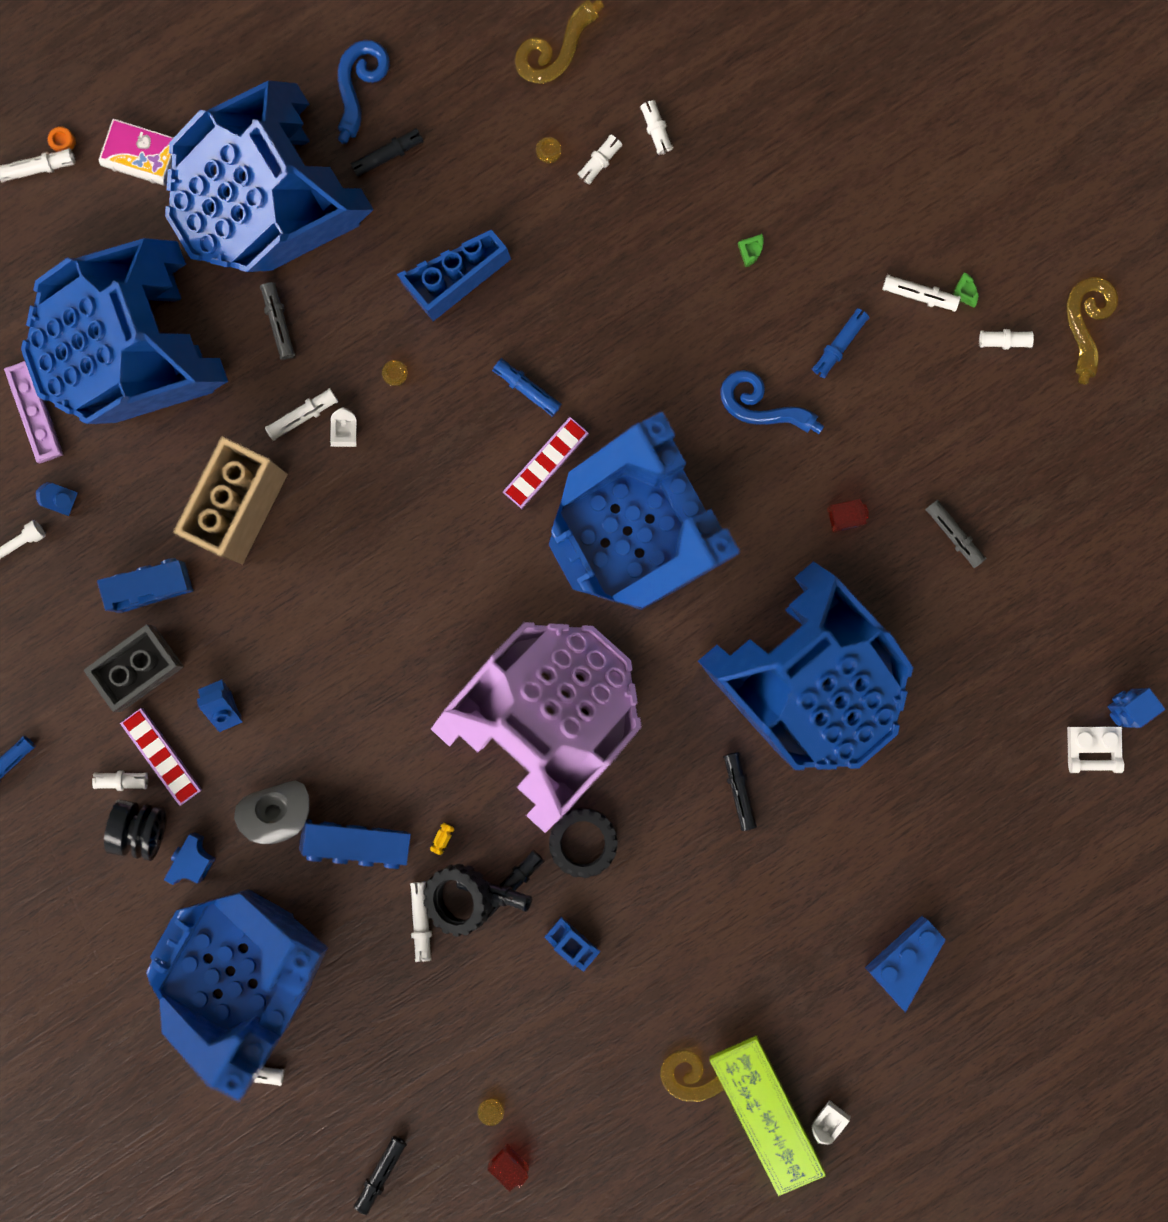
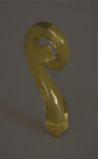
(578, 21)
(1089, 355)
(687, 1093)

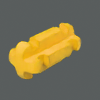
(442, 838)

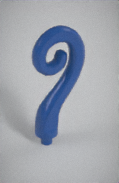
(351, 117)
(797, 416)

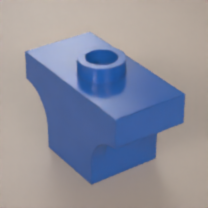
(219, 706)
(190, 861)
(571, 944)

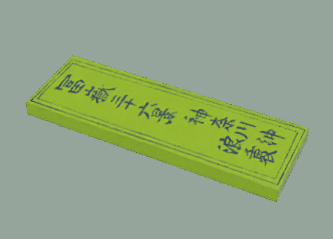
(767, 1115)

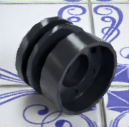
(134, 830)

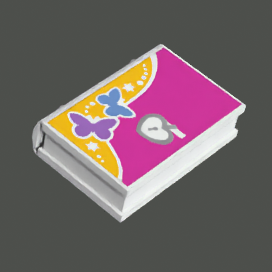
(137, 152)

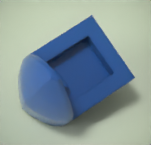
(56, 498)

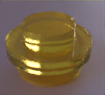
(548, 150)
(394, 373)
(490, 1112)

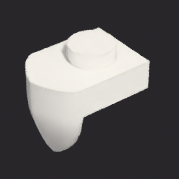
(343, 428)
(829, 1123)

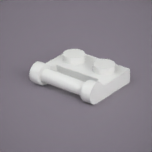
(1095, 741)

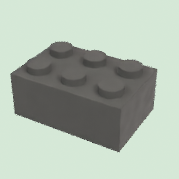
(133, 668)

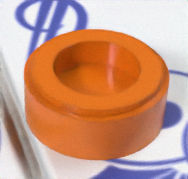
(61, 139)

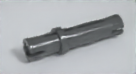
(270, 292)
(956, 534)

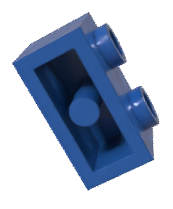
(1135, 707)

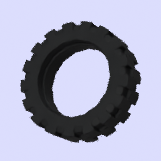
(568, 865)
(439, 912)

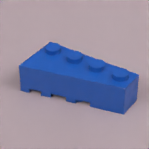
(455, 273)
(354, 843)

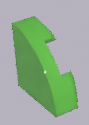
(751, 249)
(966, 290)

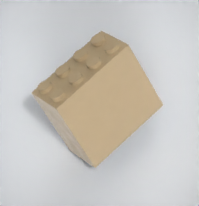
(231, 501)

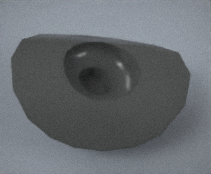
(273, 813)

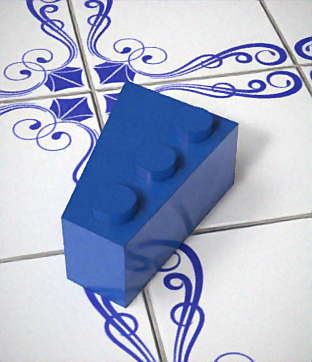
(145, 586)
(907, 961)

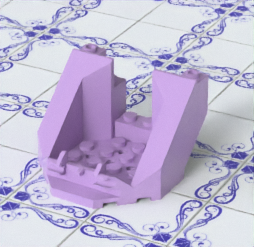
(559, 749)

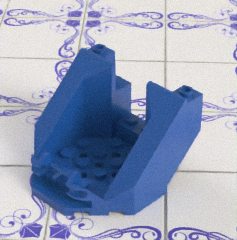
(282, 200)
(130, 361)
(643, 477)
(786, 692)
(233, 1034)

